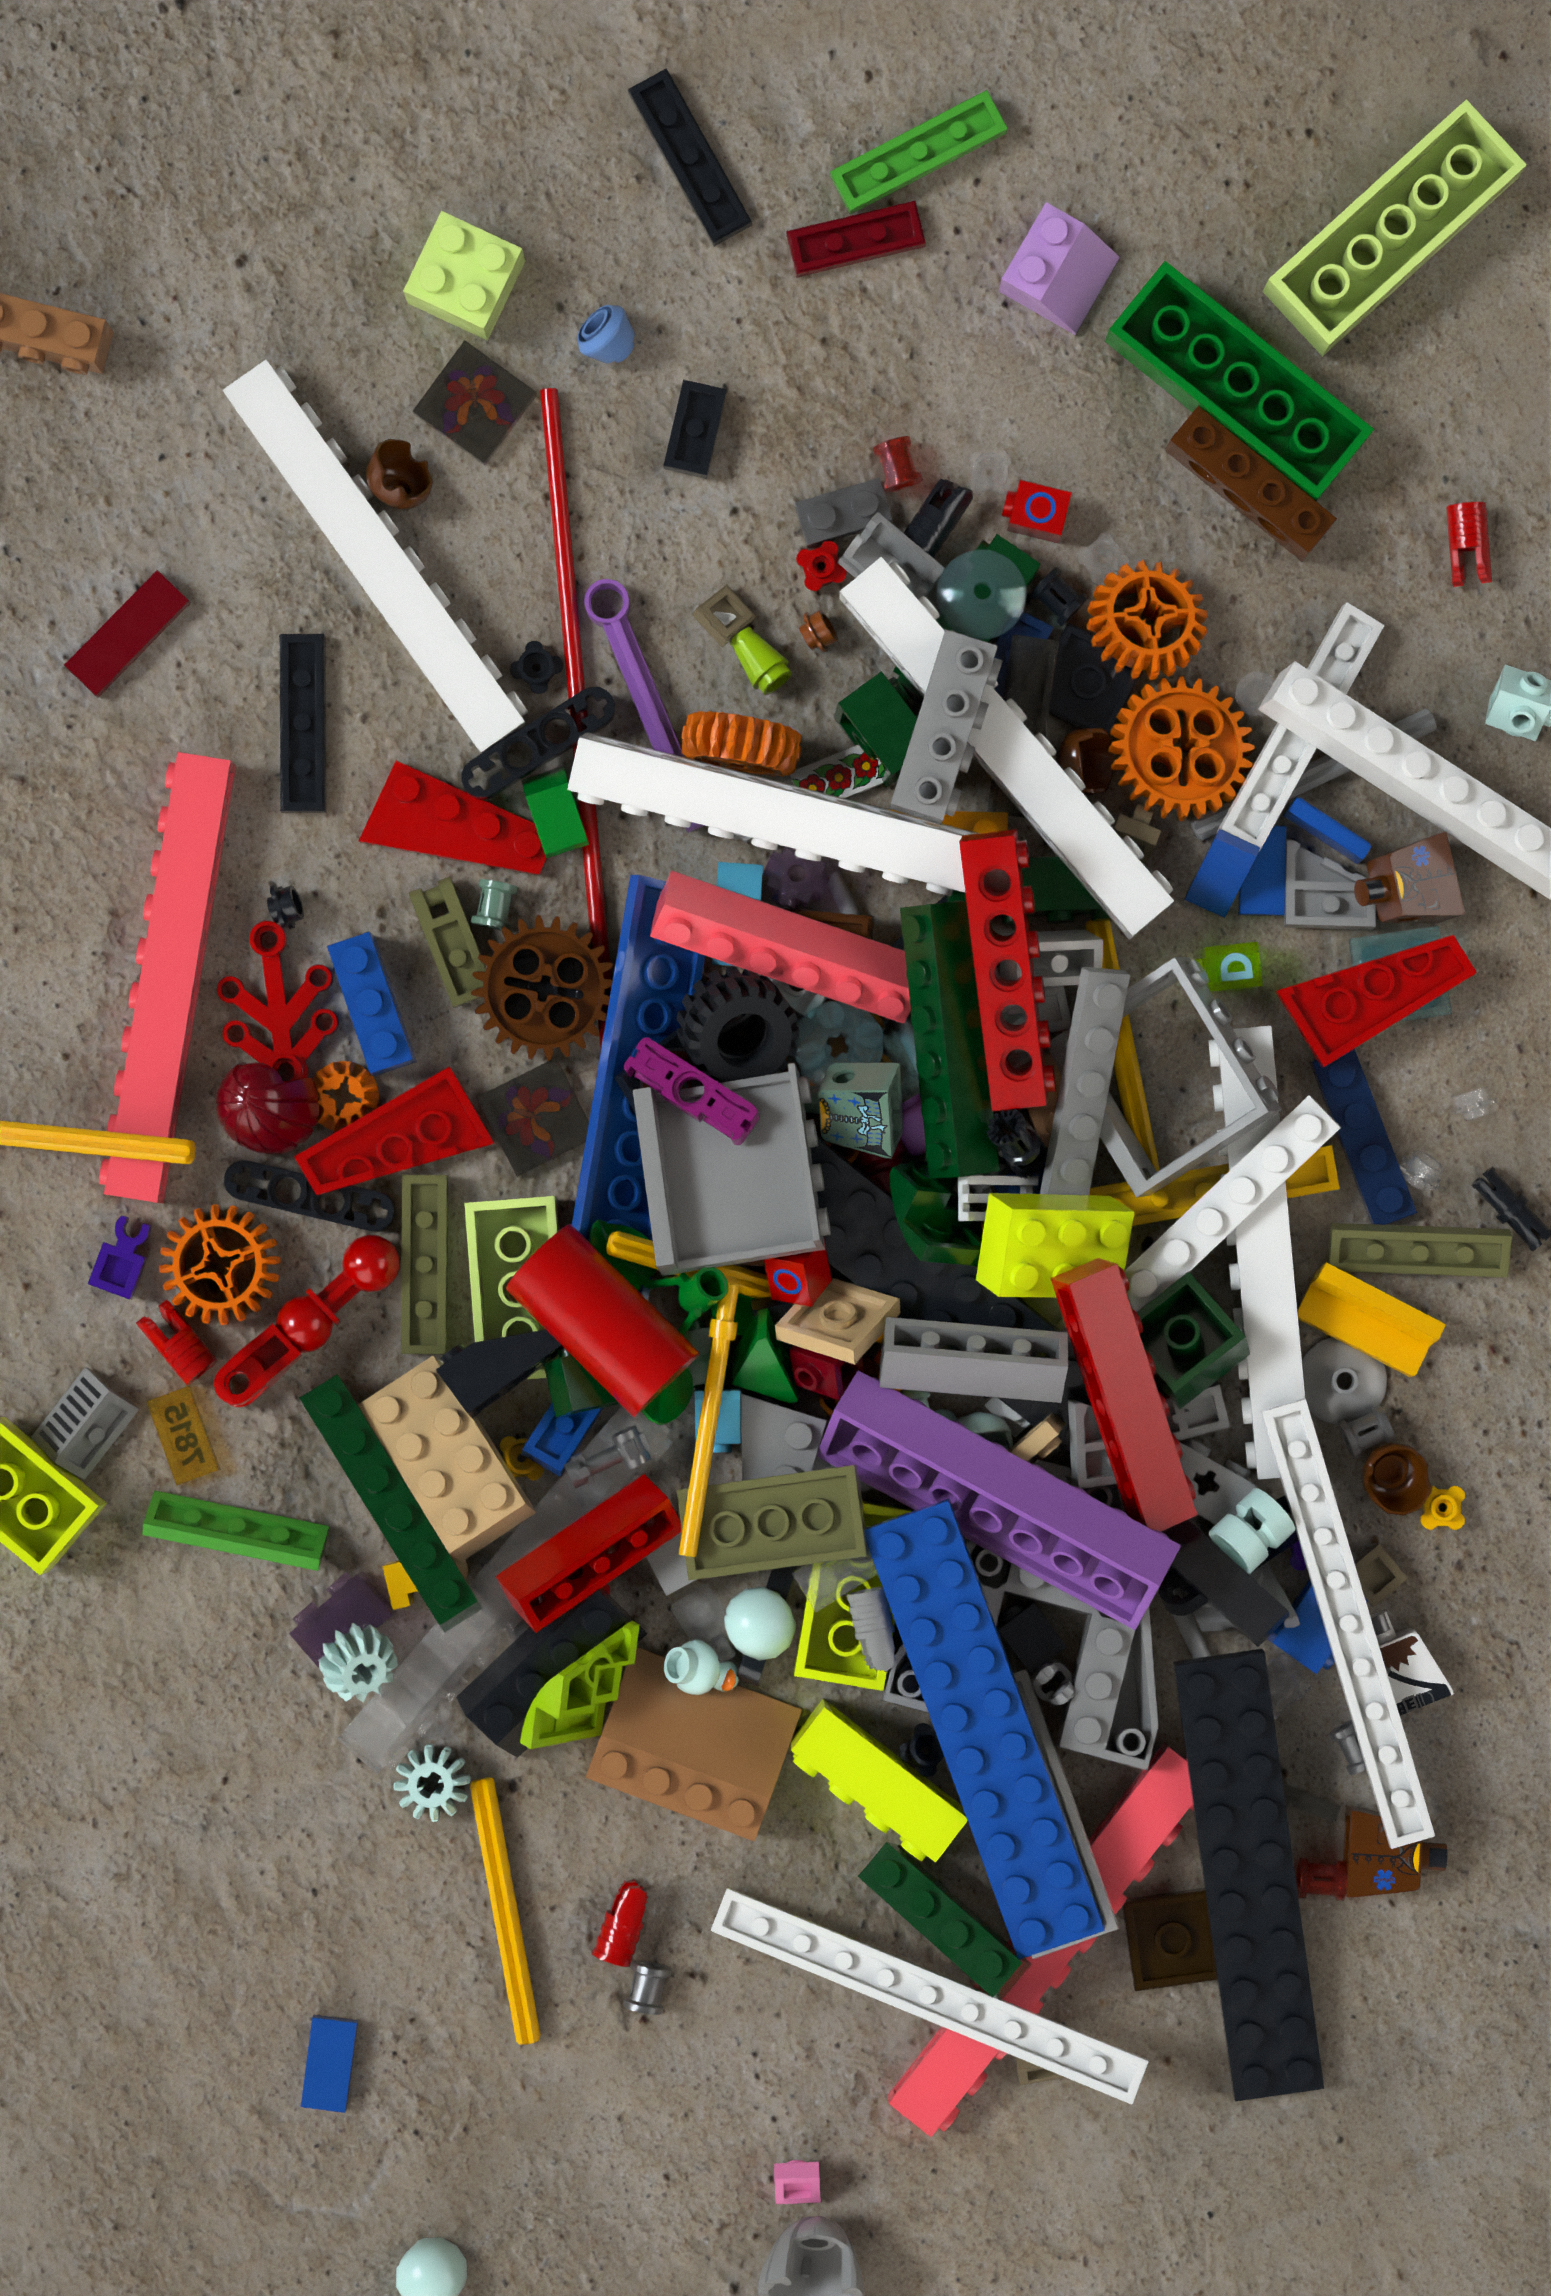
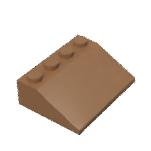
(694, 1753)

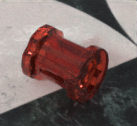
(897, 464)
(1335, 1872)

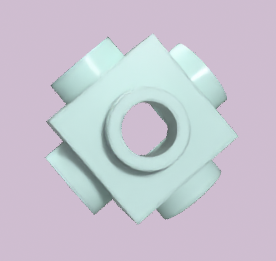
(1520, 703)

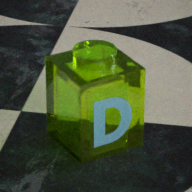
(1232, 967)

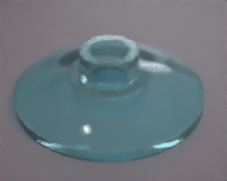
(975, 616)

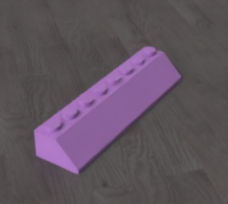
(999, 1499)

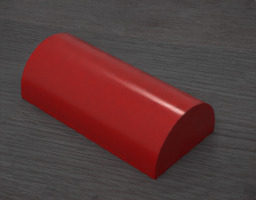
(601, 1319)

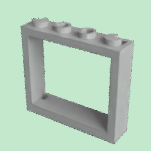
(1116, 1131)

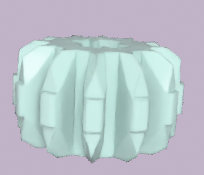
(358, 1662)
(425, 1768)

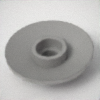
(1324, 1397)

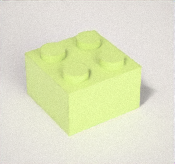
(464, 275)

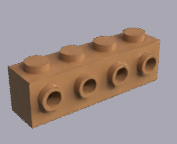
(54, 335)

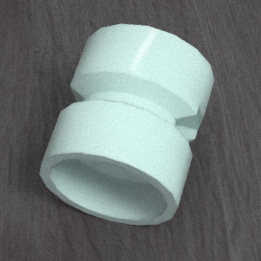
(1240, 1540)

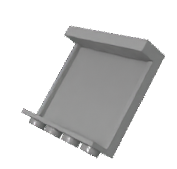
(728, 1200)

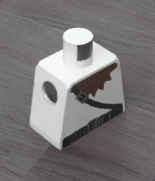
(1409, 1666)

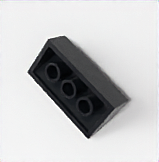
(505, 1689)

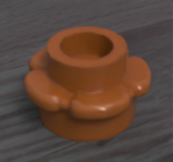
(818, 631)

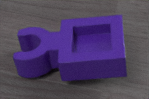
(119, 1266)

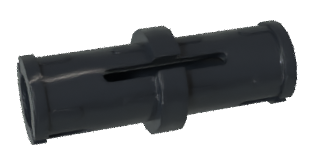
(1512, 1208)

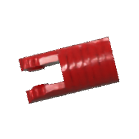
(1468, 533)
(184, 1350)
(622, 1925)

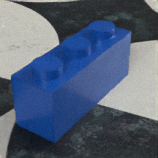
(371, 1004)

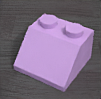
(1059, 269)

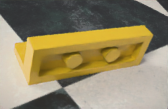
(1368, 1319)

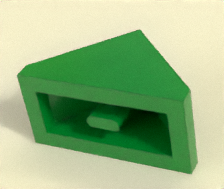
(554, 812)
(764, 1362)

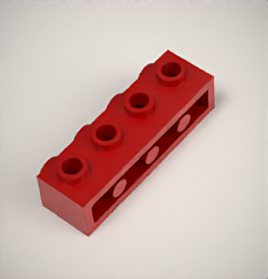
(590, 1553)

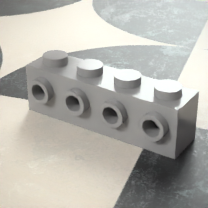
(944, 726)
(973, 1359)

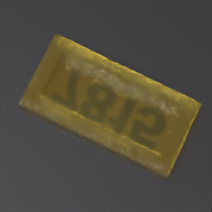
(183, 1435)

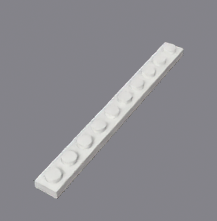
(1217, 1213)
(1347, 1623)
(930, 1996)

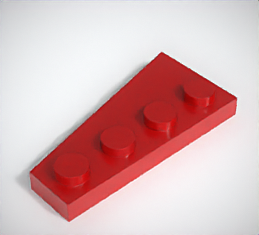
(445, 822)
(1363, 1000)
(408, 1131)

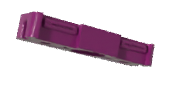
(718, 1105)

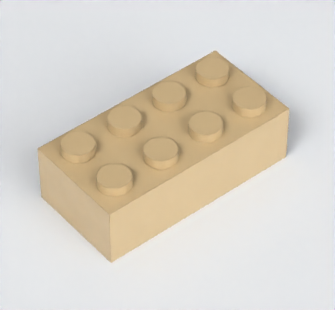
(446, 1460)

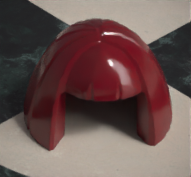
(264, 1110)

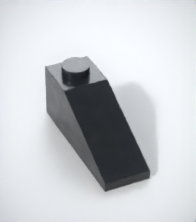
(494, 1367)

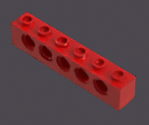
(1007, 1085)

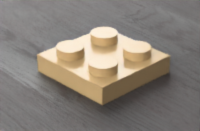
(840, 1322)

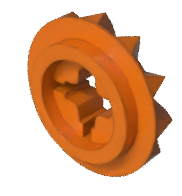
(360, 1084)

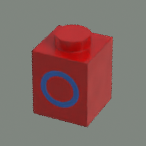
(1036, 511)
(798, 1277)

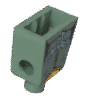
(860, 1106)

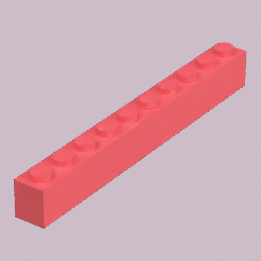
(170, 968)
(1123, 1852)

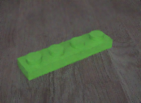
(918, 152)
(235, 1530)

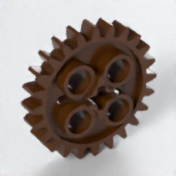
(535, 1027)

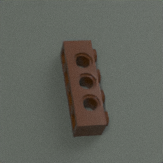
(1250, 484)

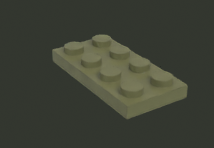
(778, 1523)

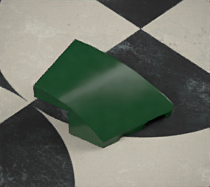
(929, 1216)

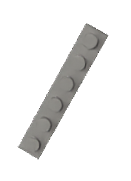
(1085, 1081)

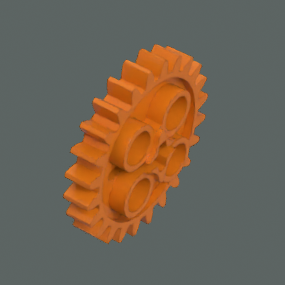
(1220, 751)

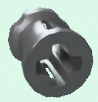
(1376, 1419)
(1348, 1742)
(647, 1987)

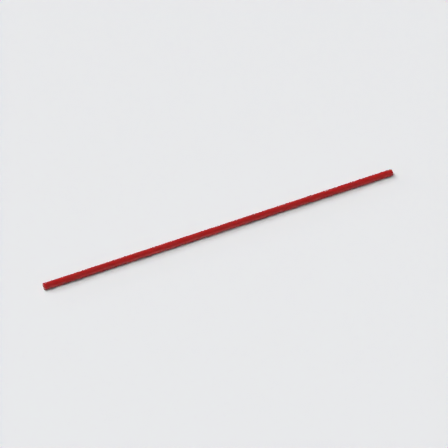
(574, 664)

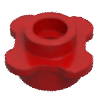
(817, 578)

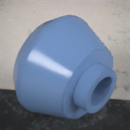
(606, 335)

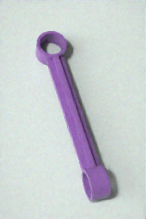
(636, 673)

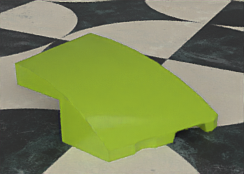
(575, 1699)

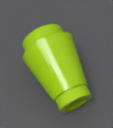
(760, 661)

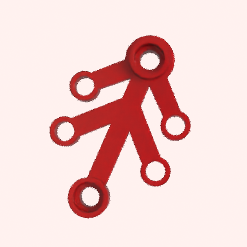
(278, 1016)

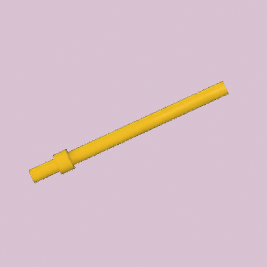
(722, 1330)

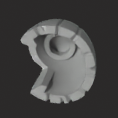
(812, 2260)

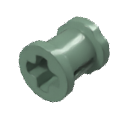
(494, 904)

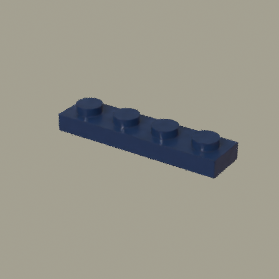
(1364, 1139)

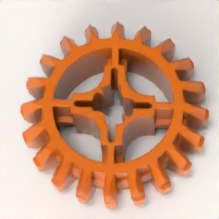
(1180, 613)
(741, 743)
(229, 1283)

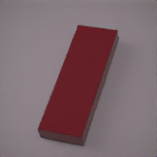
(855, 239)
(127, 633)

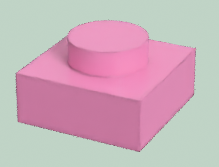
(797, 2182)

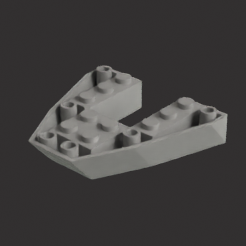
(1113, 1672)

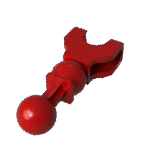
(307, 1321)

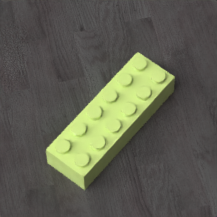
(1394, 227)

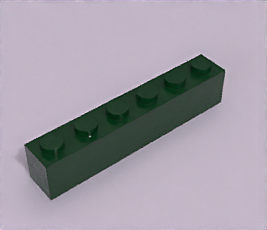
(948, 1040)
(391, 1503)

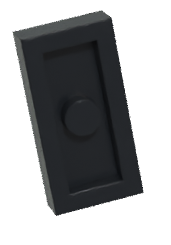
(695, 429)

